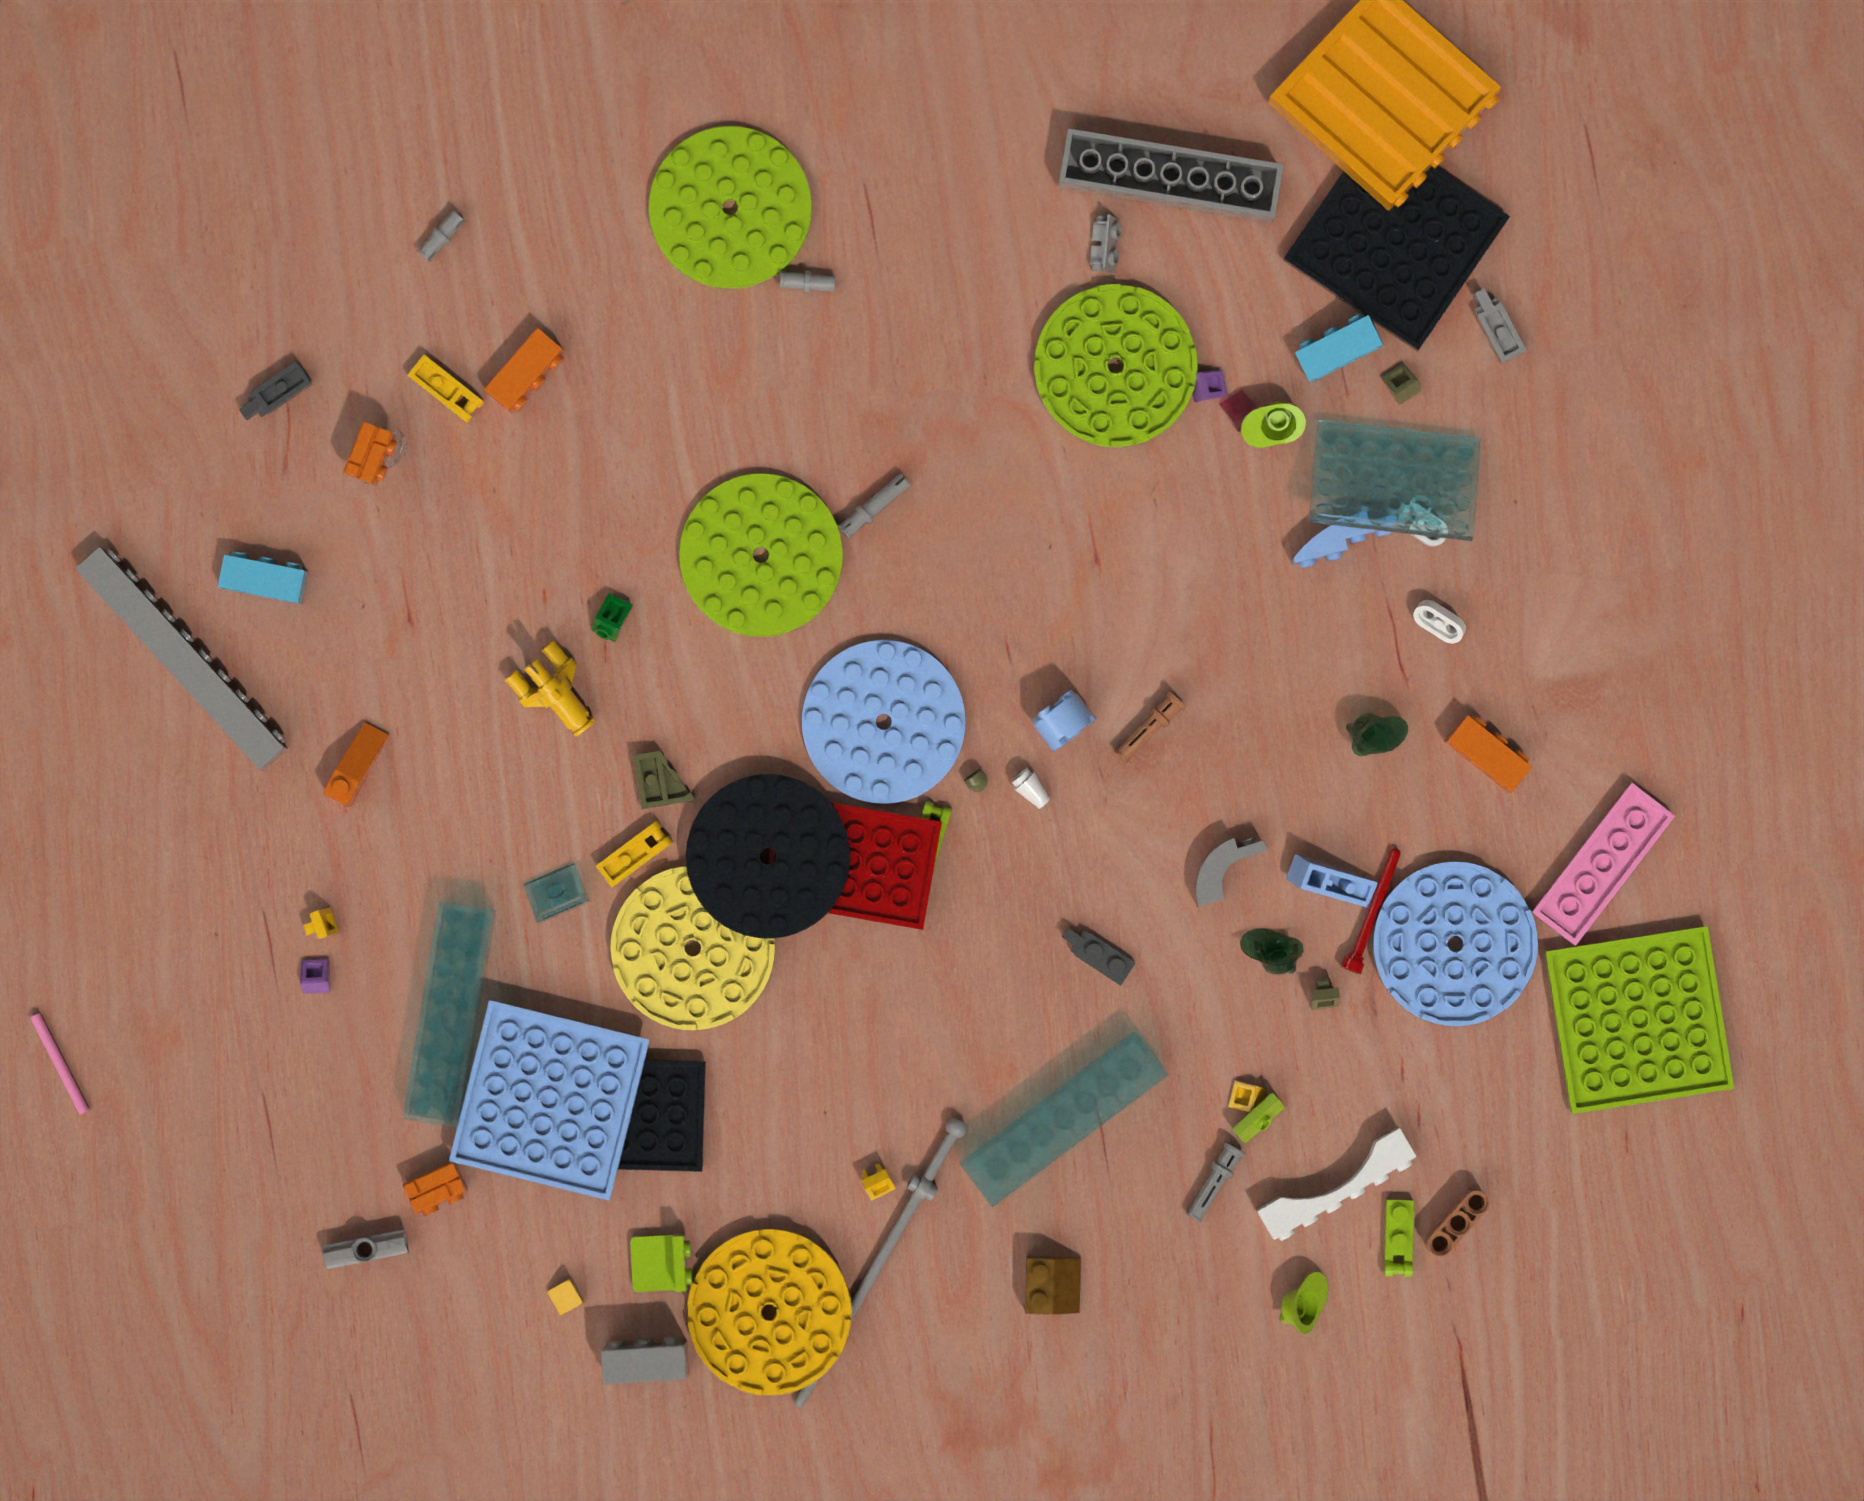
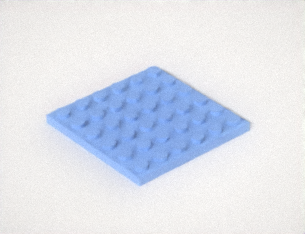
(549, 1100)

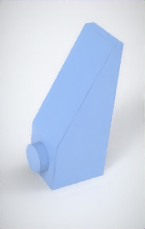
(1331, 881)

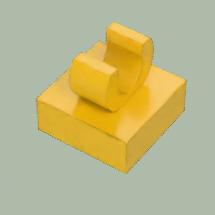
(322, 924)
(877, 1184)

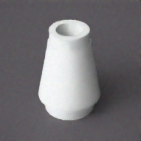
(1030, 787)

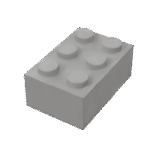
(645, 1361)

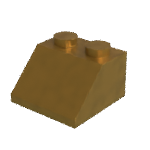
(1052, 1285)

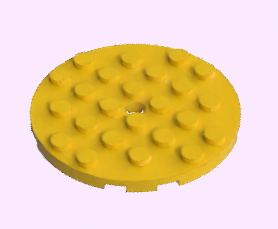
(729, 1321)

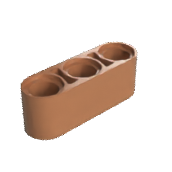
(1469, 1216)

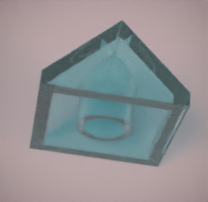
(556, 893)

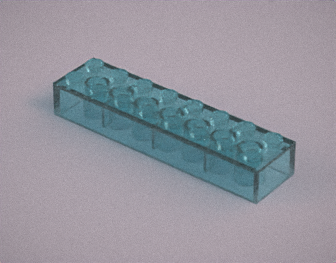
(449, 1014)
(1063, 1118)

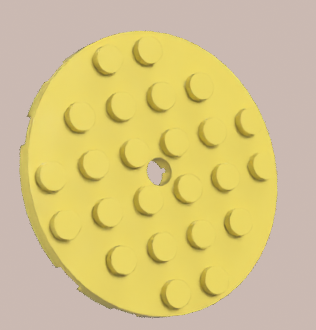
(668, 982)

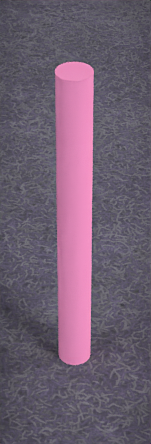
(59, 1064)

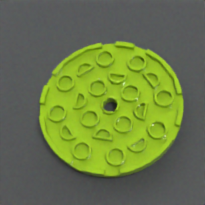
(720, 168)
(1106, 405)
(752, 515)

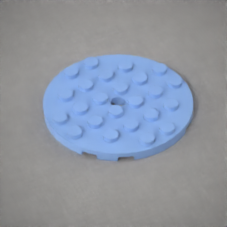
(843, 713)
(1495, 936)

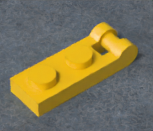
(444, 388)
(633, 855)

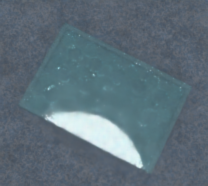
(1395, 480)

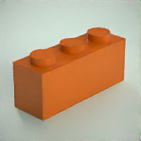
(525, 371)
(1489, 753)

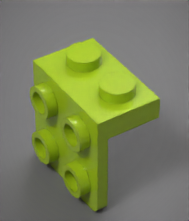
(660, 1263)

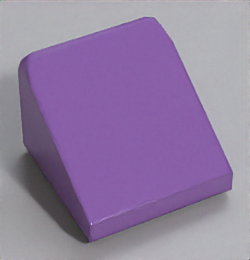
(1209, 386)
(315, 976)

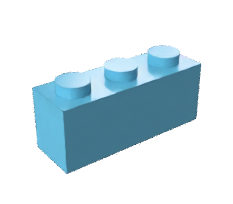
(1339, 347)
(263, 578)

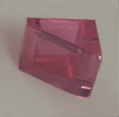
(1237, 408)

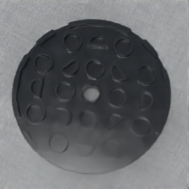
(808, 865)

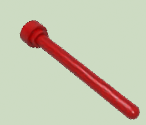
(1354, 960)

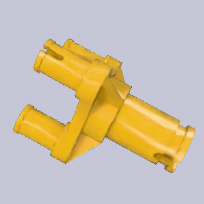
(553, 690)

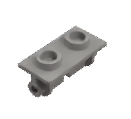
(1107, 231)

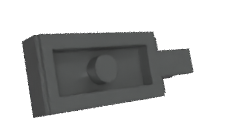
(276, 391)
(1099, 955)

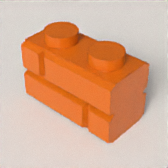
(370, 454)
(435, 1187)

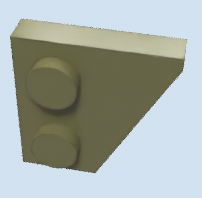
(657, 781)

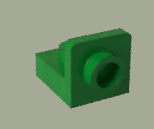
(611, 617)

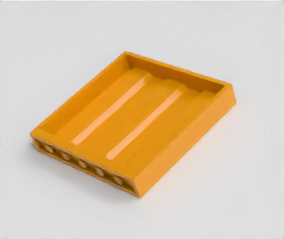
(1385, 97)

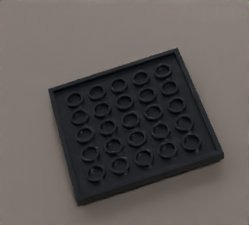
(1400, 261)

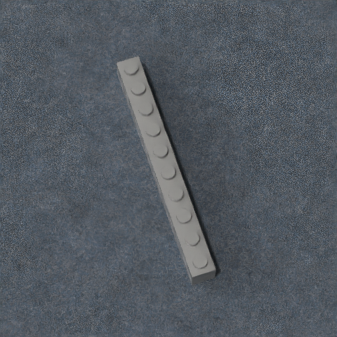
(181, 658)

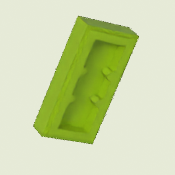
(1259, 1118)

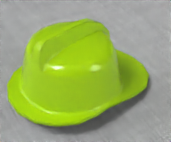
(1273, 425)
(1304, 1304)

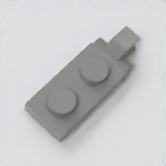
(1497, 327)

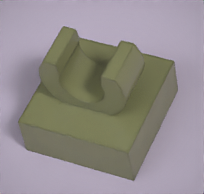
(1324, 995)

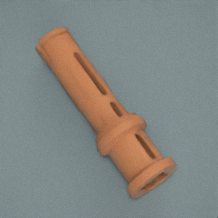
(1158, 718)

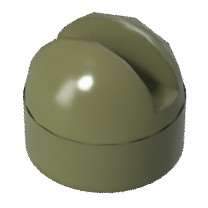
(976, 781)

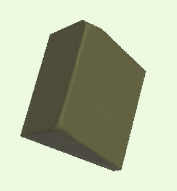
(1401, 383)

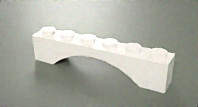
(1385, 1155)

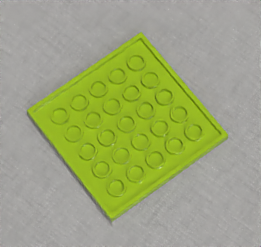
(1639, 1020)

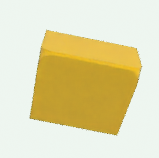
(1246, 1096)
(565, 1296)

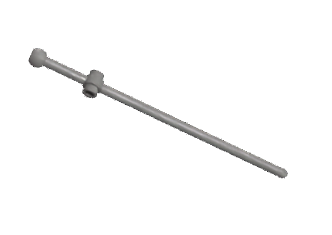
(922, 1188)

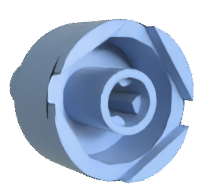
(1064, 721)

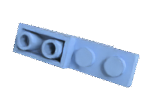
(1331, 544)

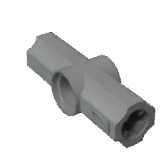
(382, 1245)

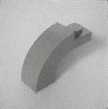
(1211, 872)

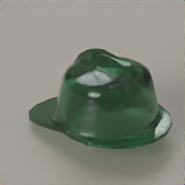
(1376, 734)
(1274, 950)

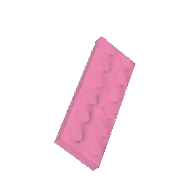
(1603, 864)

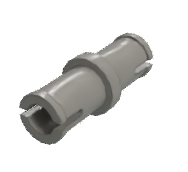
(441, 235)
(807, 281)

